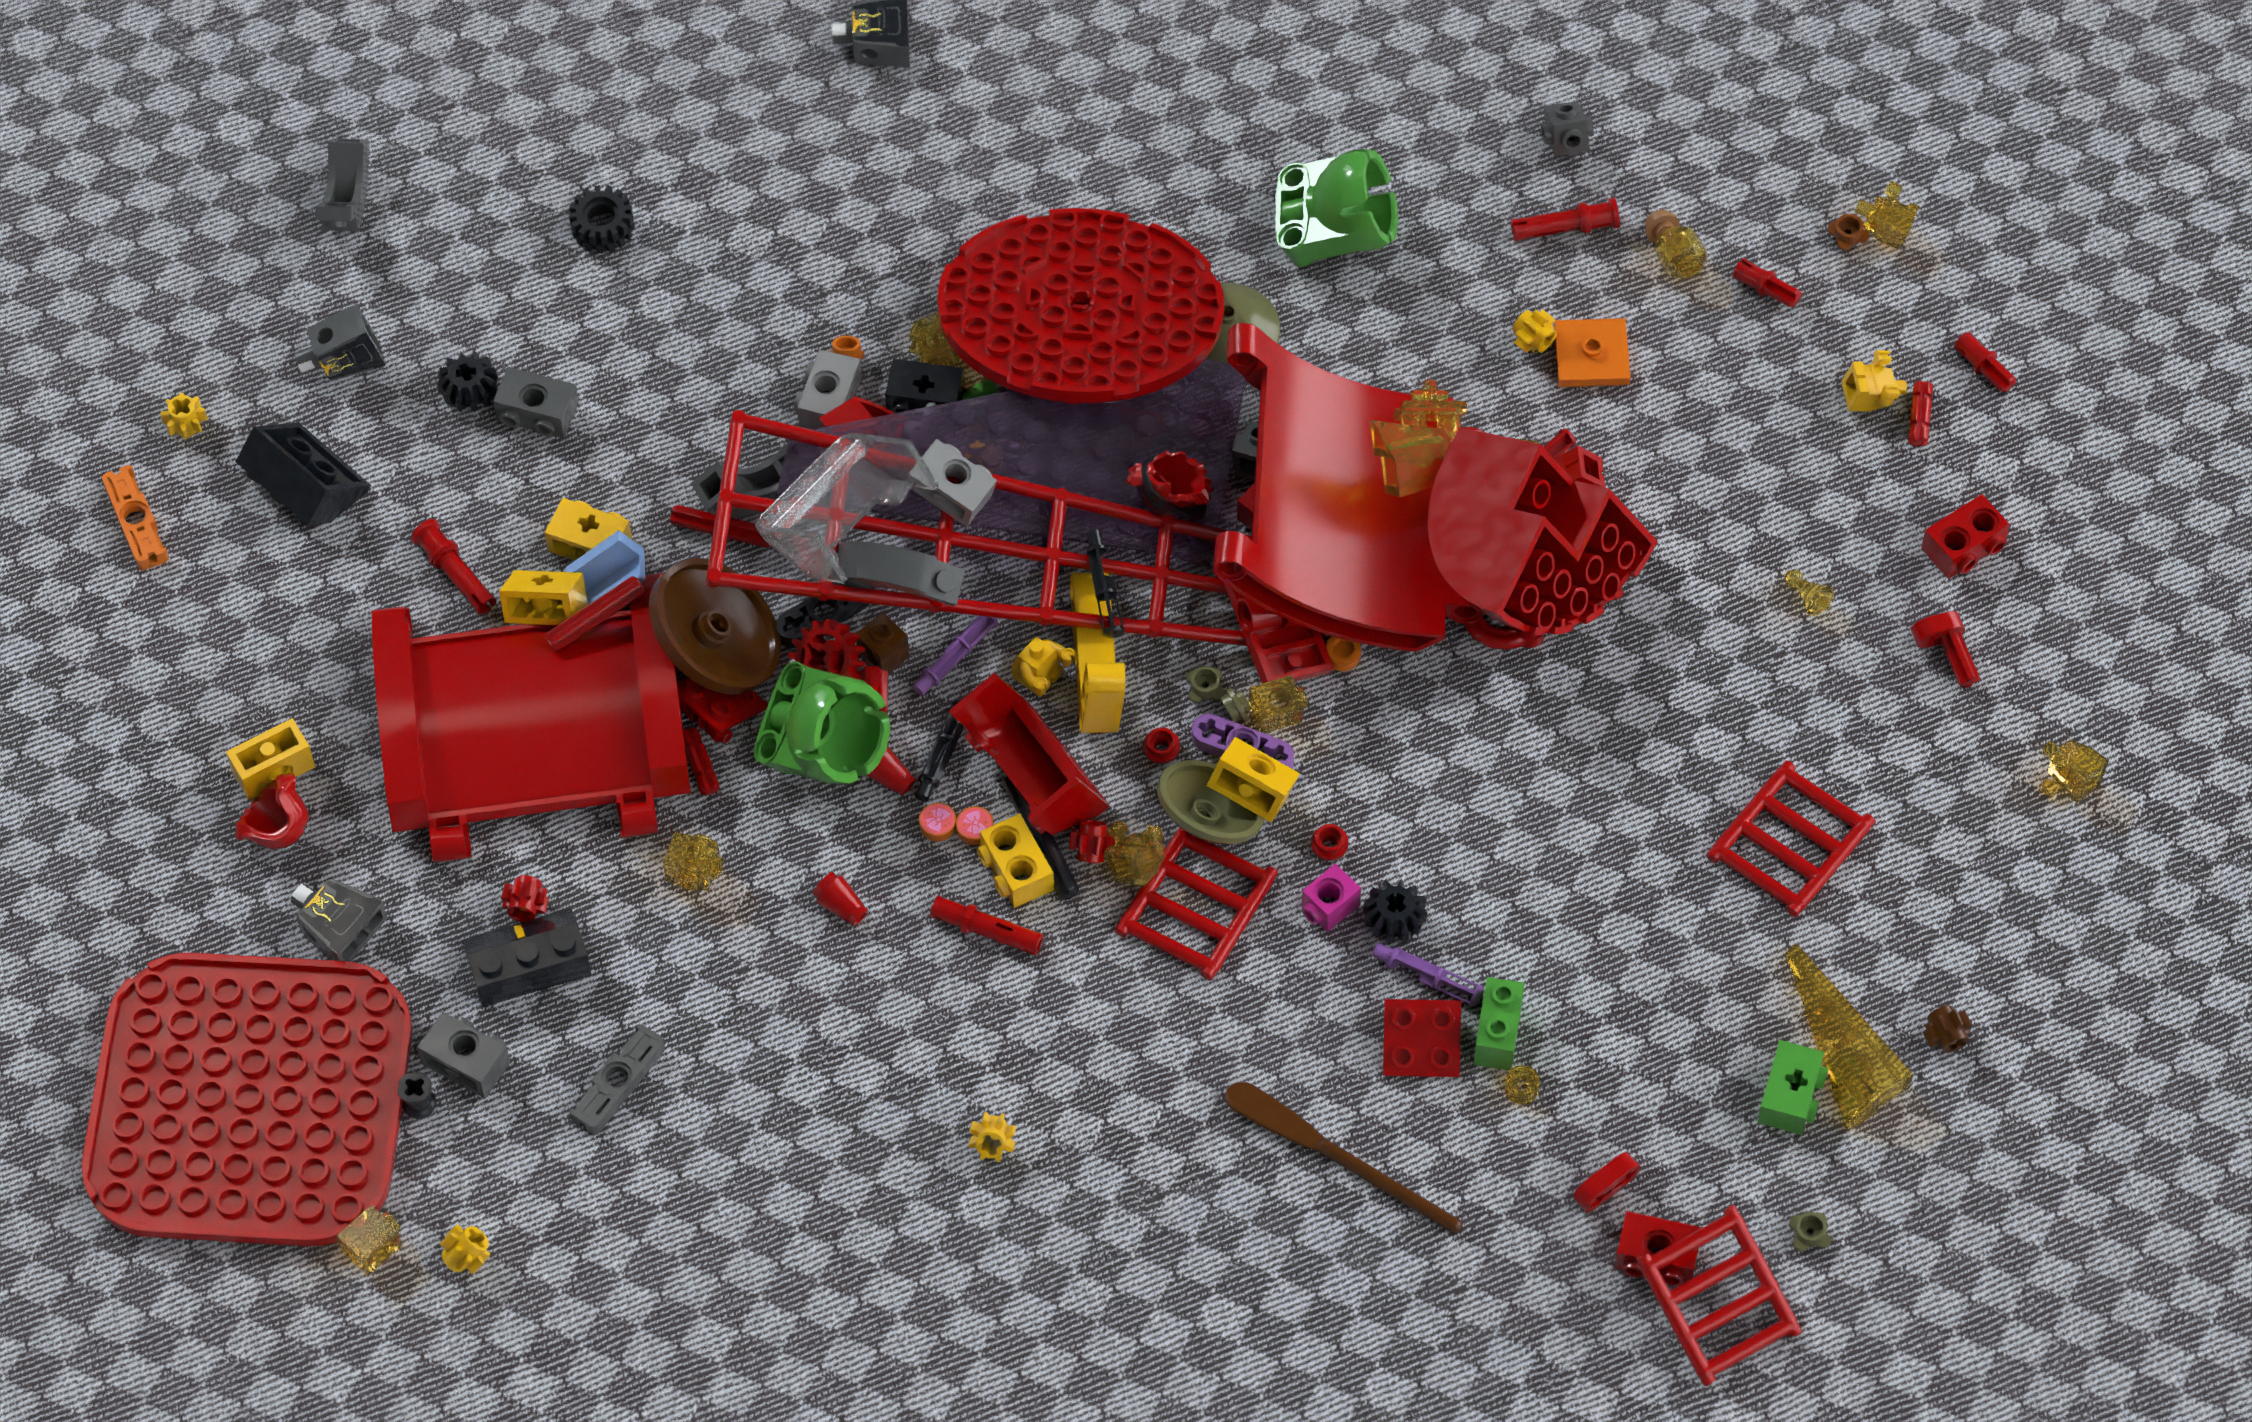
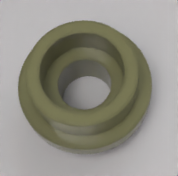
(1236, 705)

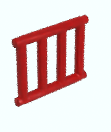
(1765, 800)
(1227, 936)
(1671, 1299)

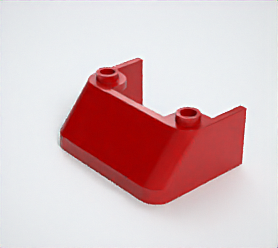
(1029, 756)

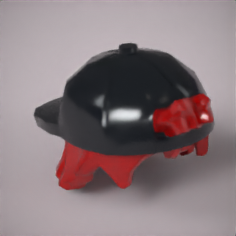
(1172, 485)

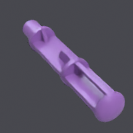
(954, 653)
(1428, 973)

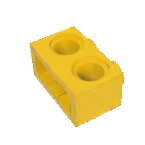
(1021, 859)

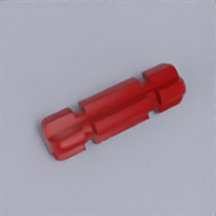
(1920, 413)
(700, 762)

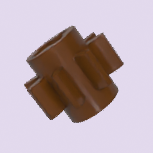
(1947, 1029)

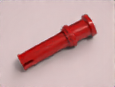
(1582, 218)
(444, 555)

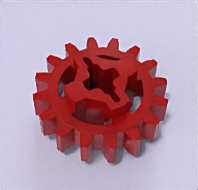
(830, 656)

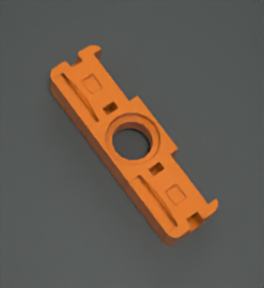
(143, 536)

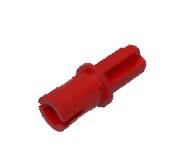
(1766, 283)
(1984, 362)

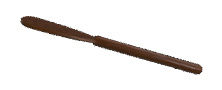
(1281, 1120)

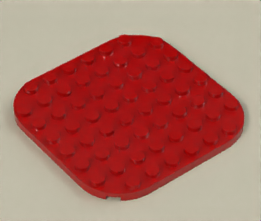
(214, 1122)

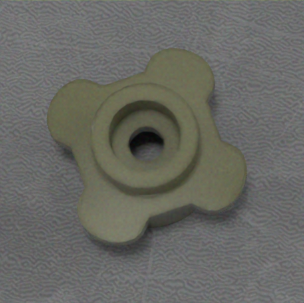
(1201, 676)
(1814, 1221)

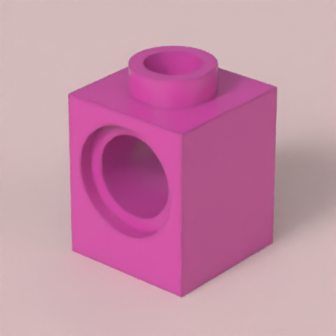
(1333, 884)

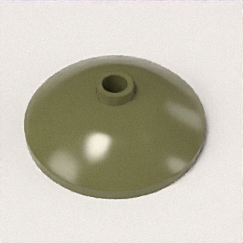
(1247, 307)
(1202, 809)

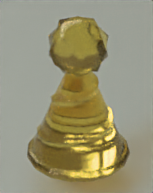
(1815, 596)

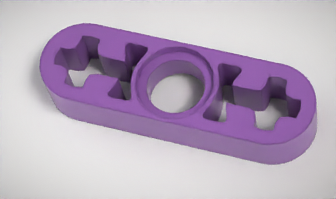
(1214, 746)

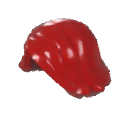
(276, 816)

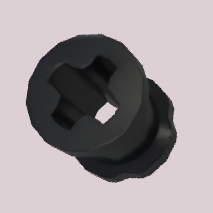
(416, 1095)

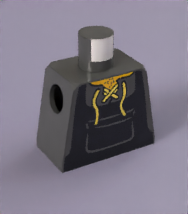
(877, 33)
(342, 346)
(338, 918)

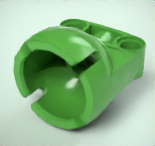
(1328, 208)
(822, 726)

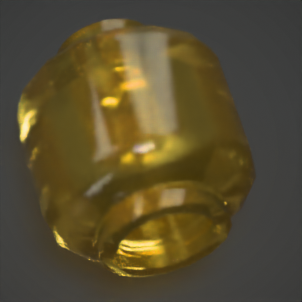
(1681, 252)

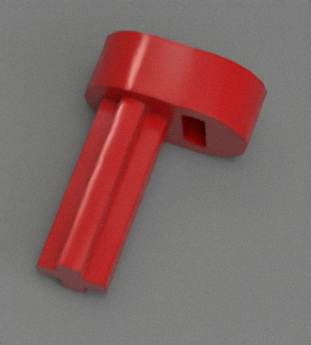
(1948, 630)

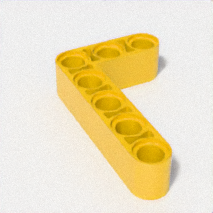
(1098, 676)

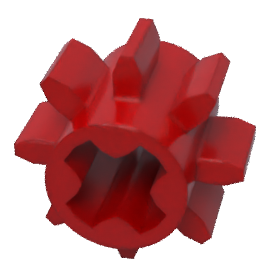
(1090, 841)
(524, 898)

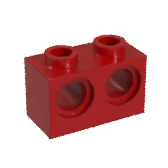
(1960, 531)

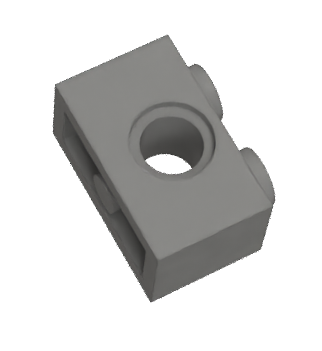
(828, 373)
(957, 500)

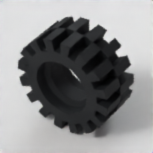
(596, 203)

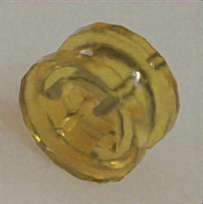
(1532, 1090)

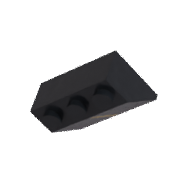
(301, 472)
(527, 957)

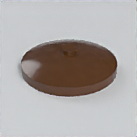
(714, 634)

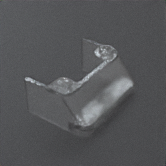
(837, 495)

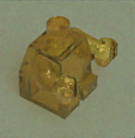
(1887, 217)
(2073, 768)
(1137, 856)

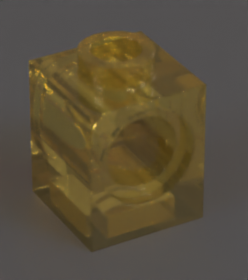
(1270, 717)
(370, 1239)

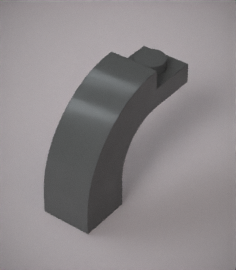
(346, 185)
(757, 481)
(900, 569)

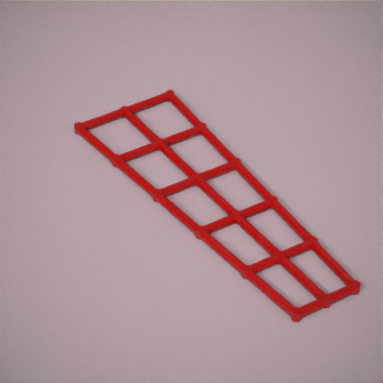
(946, 537)

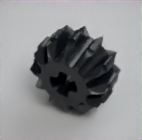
(467, 381)
(1395, 923)

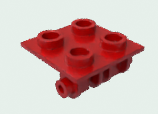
(716, 710)
(1422, 1037)

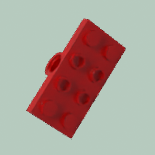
(1279, 645)

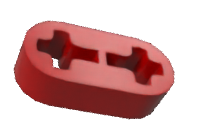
(1606, 1182)

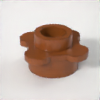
(1848, 223)

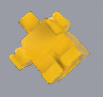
(1872, 385)
(1040, 664)

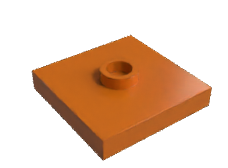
(1592, 352)

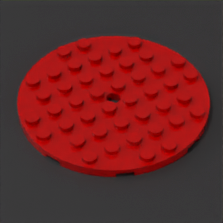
(1147, 317)

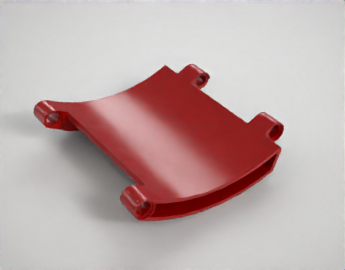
(1323, 529)
(517, 729)

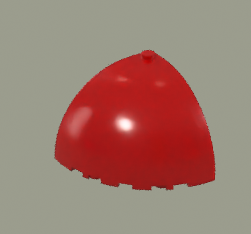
(1529, 537)

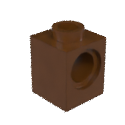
(884, 643)

